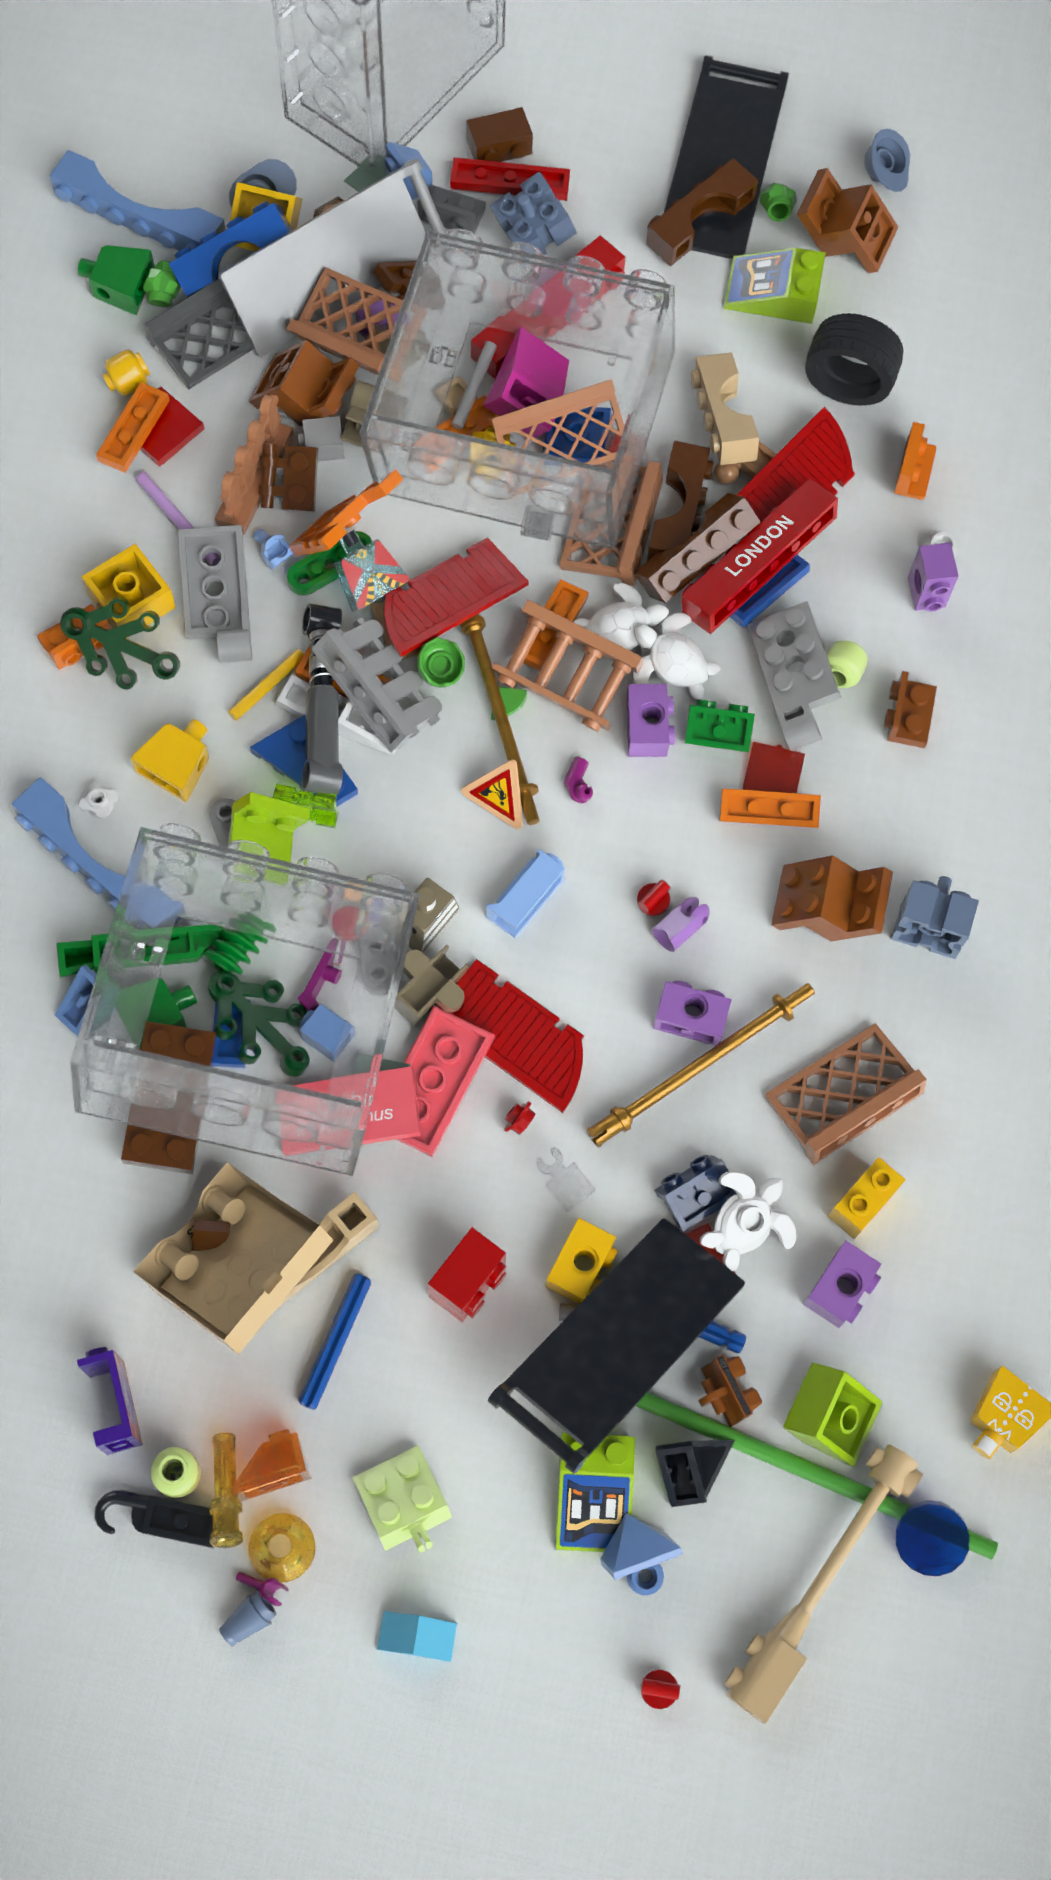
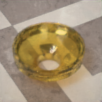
(296, 1561)

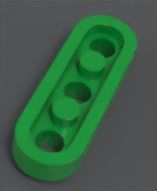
(314, 568)

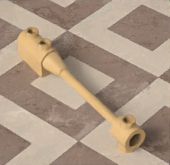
(774, 1657)

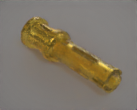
(225, 1505)

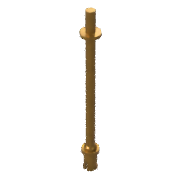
(474, 628)
(622, 1118)

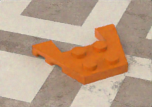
(330, 526)

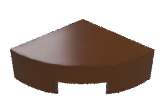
(209, 1234)

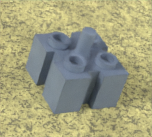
(534, 215)
(935, 918)

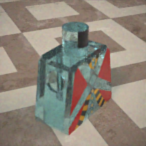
(367, 571)

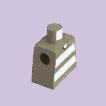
(433, 913)

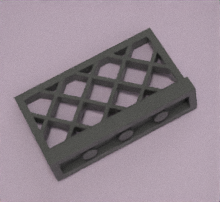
(182, 317)

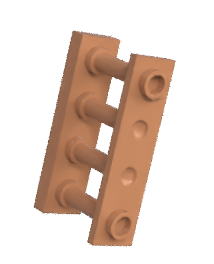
(566, 634)

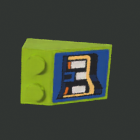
(776, 283)
(596, 1495)

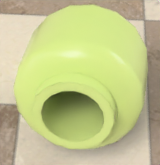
(847, 663)
(165, 1465)

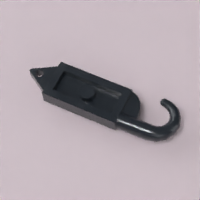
(159, 1517)

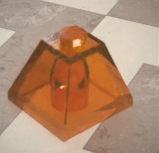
(273, 1466)

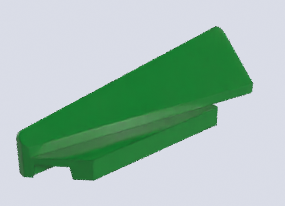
(185, 946)

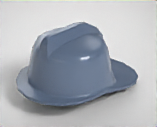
(888, 160)
(270, 175)

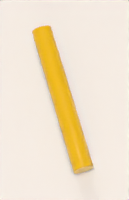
(266, 685)

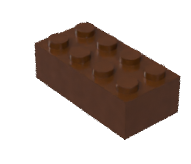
(160, 1149)

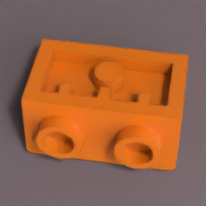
(915, 464)
(61, 648)

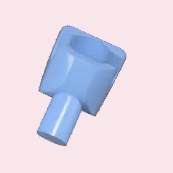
(273, 548)

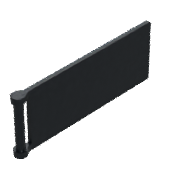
(727, 123)
(619, 1341)

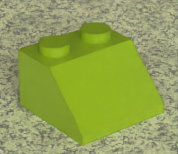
(833, 1413)

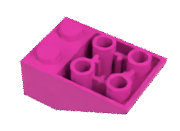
(527, 377)

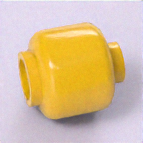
(125, 372)

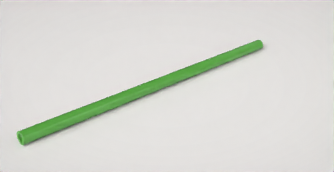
(789, 1462)

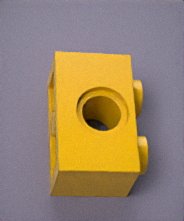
(866, 1198)
(583, 1241)

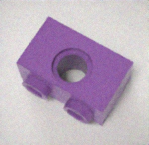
(932, 576)
(643, 737)
(702, 1028)
(847, 1264)

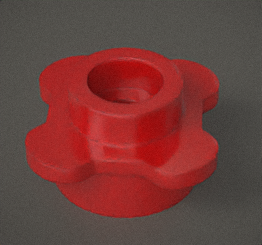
(519, 1118)

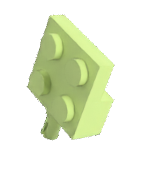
(403, 1499)

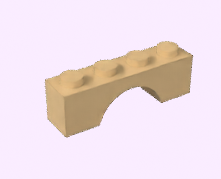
(732, 433)
(347, 1226)

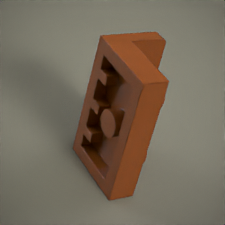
(911, 711)

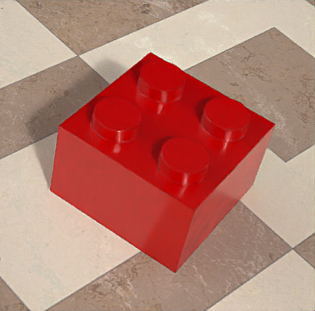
(467, 1275)

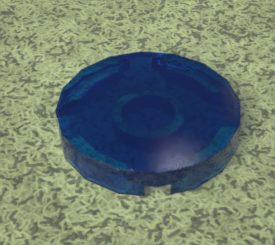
(932, 1538)

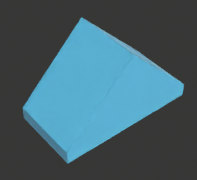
(417, 1636)

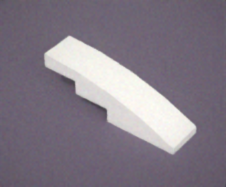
(350, 721)

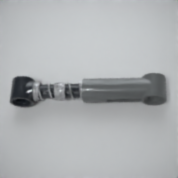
(322, 768)

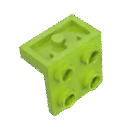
(267, 823)

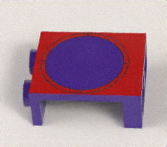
(125, 1435)

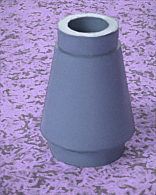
(247, 1619)

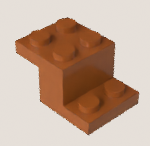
(847, 220)
(305, 382)
(832, 898)

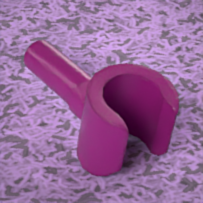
(267, 1588)

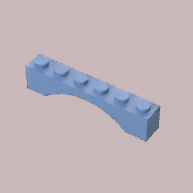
(80, 183)
(49, 816)

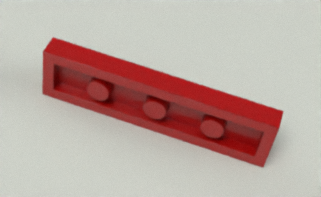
(504, 177)

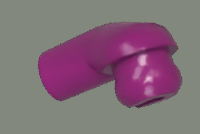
(574, 781)

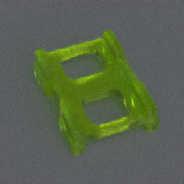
(321, 805)

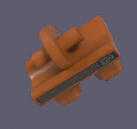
(725, 1391)

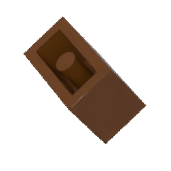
(500, 136)

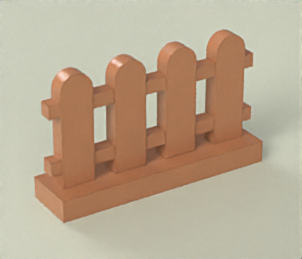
(241, 486)

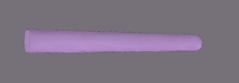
(170, 510)

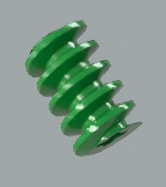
(232, 950)

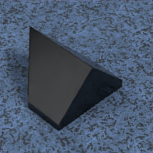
(691, 1468)

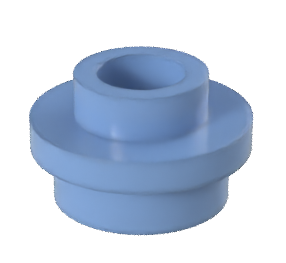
(649, 1587)

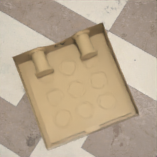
(247, 1276)

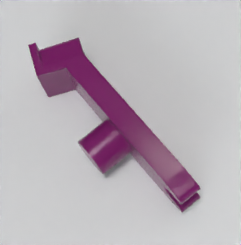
(323, 972)

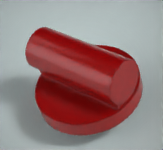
(654, 898)
(659, 1689)

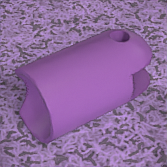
(681, 923)

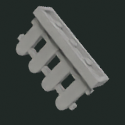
(360, 682)

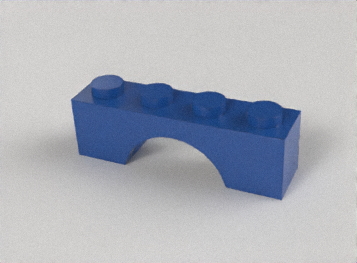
(200, 265)

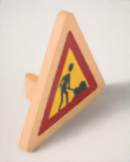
(499, 793)

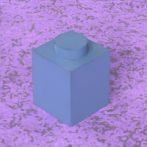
(322, 1031)

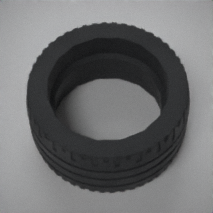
(861, 339)

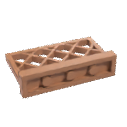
(338, 343)
(559, 407)
(635, 536)
(862, 1116)

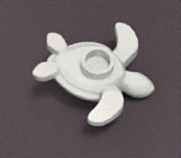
(620, 619)
(674, 657)
(747, 1219)

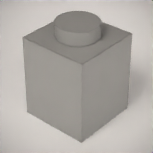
(325, 435)

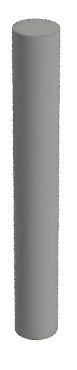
(474, 385)

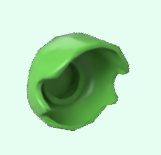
(440, 663)

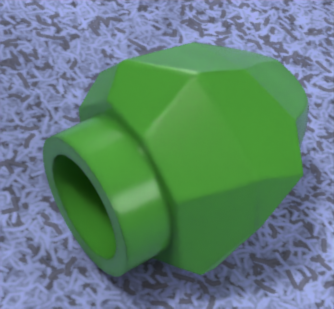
(778, 201)
(161, 285)

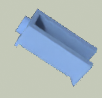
(527, 893)

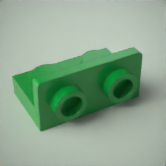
(719, 727)

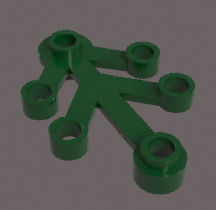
(115, 641)
(257, 1018)

